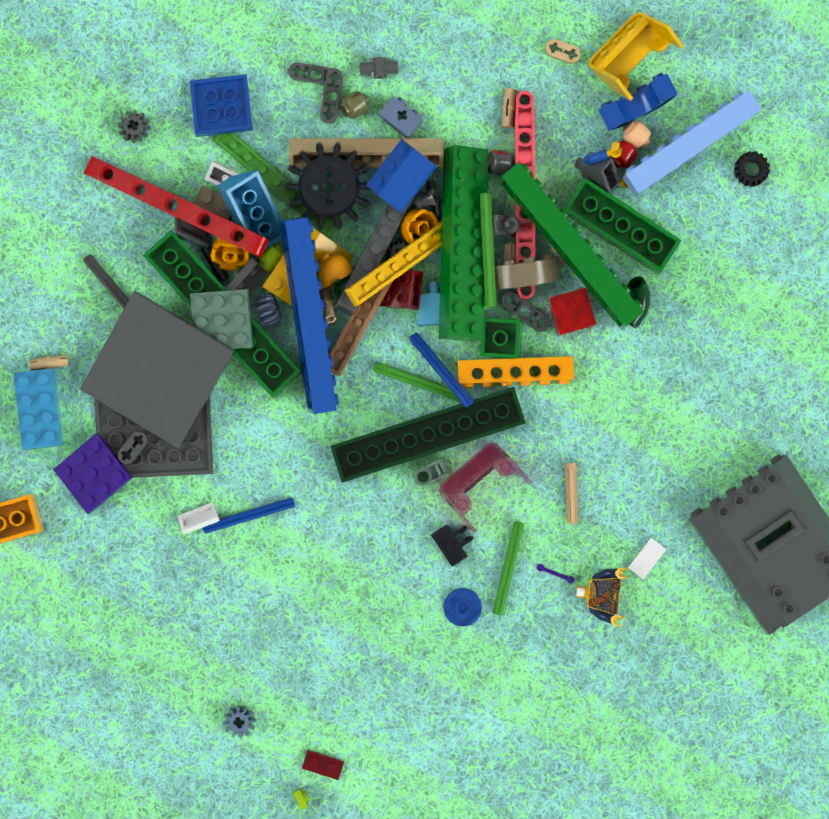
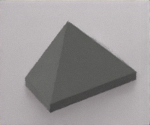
(191, 233)

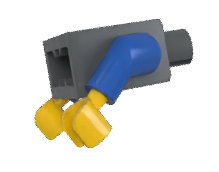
(601, 169)

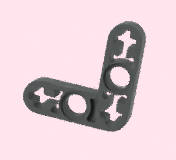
(323, 80)

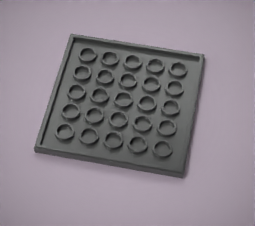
(157, 369)
(159, 456)

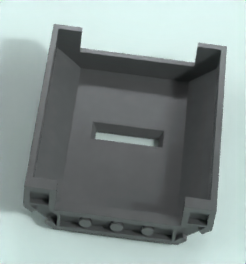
(792, 570)

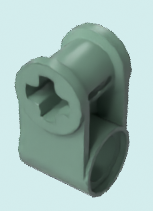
(433, 472)

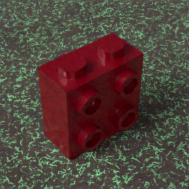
(405, 291)

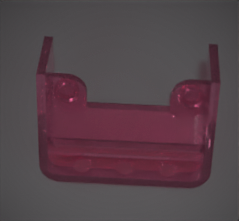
(472, 472)

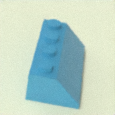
(251, 205)

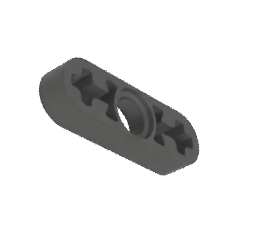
(525, 304)

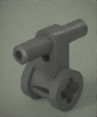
(429, 198)

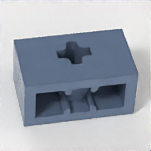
(404, 127)

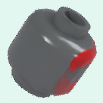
(499, 162)

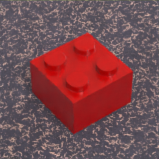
(571, 312)

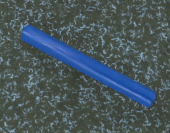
(441, 370)
(250, 515)

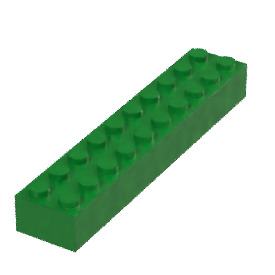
(570, 245)
(461, 248)
(189, 275)

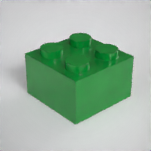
(502, 338)

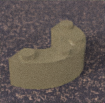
(528, 272)

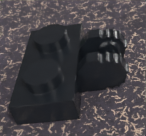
(449, 545)

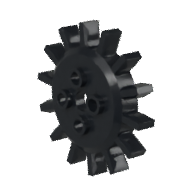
(342, 173)

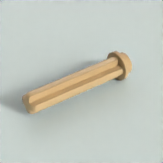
(571, 492)

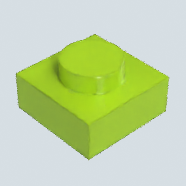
(302, 798)

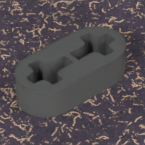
(136, 450)

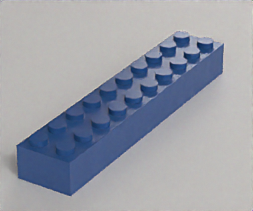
(308, 315)

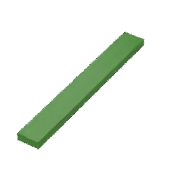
(271, 177)

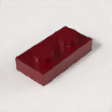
(323, 764)

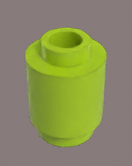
(271, 257)

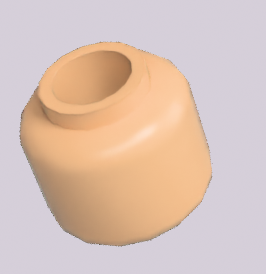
(636, 134)

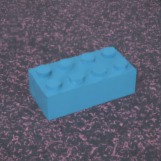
(38, 409)

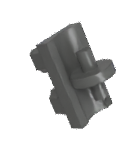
(505, 225)

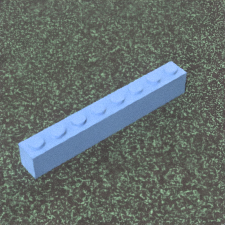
(692, 143)

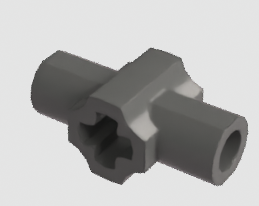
(378, 67)

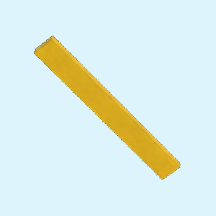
(395, 266)

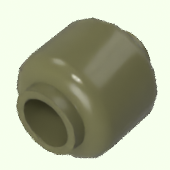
(354, 104)

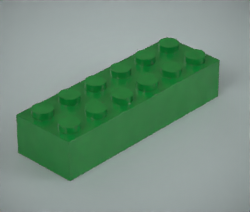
(622, 226)

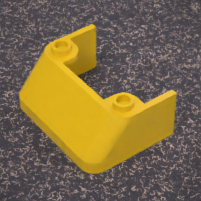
(628, 47)

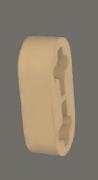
(561, 55)

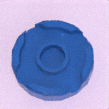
(457, 605)

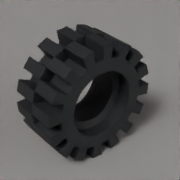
(760, 161)

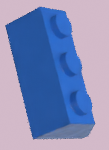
(401, 175)

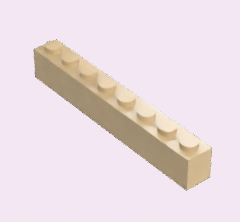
(370, 150)

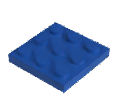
(221, 105)

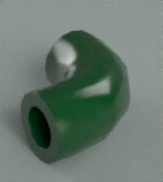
(641, 292)

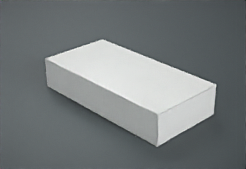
(198, 518)
(647, 558)

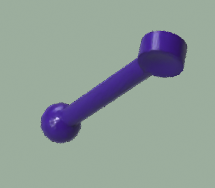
(570, 579)

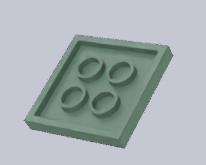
(224, 316)

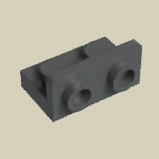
(248, 277)

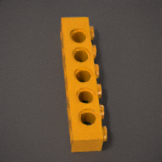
(564, 364)

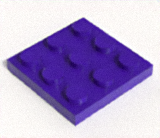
(92, 473)

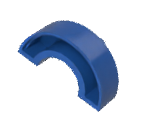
(644, 101)

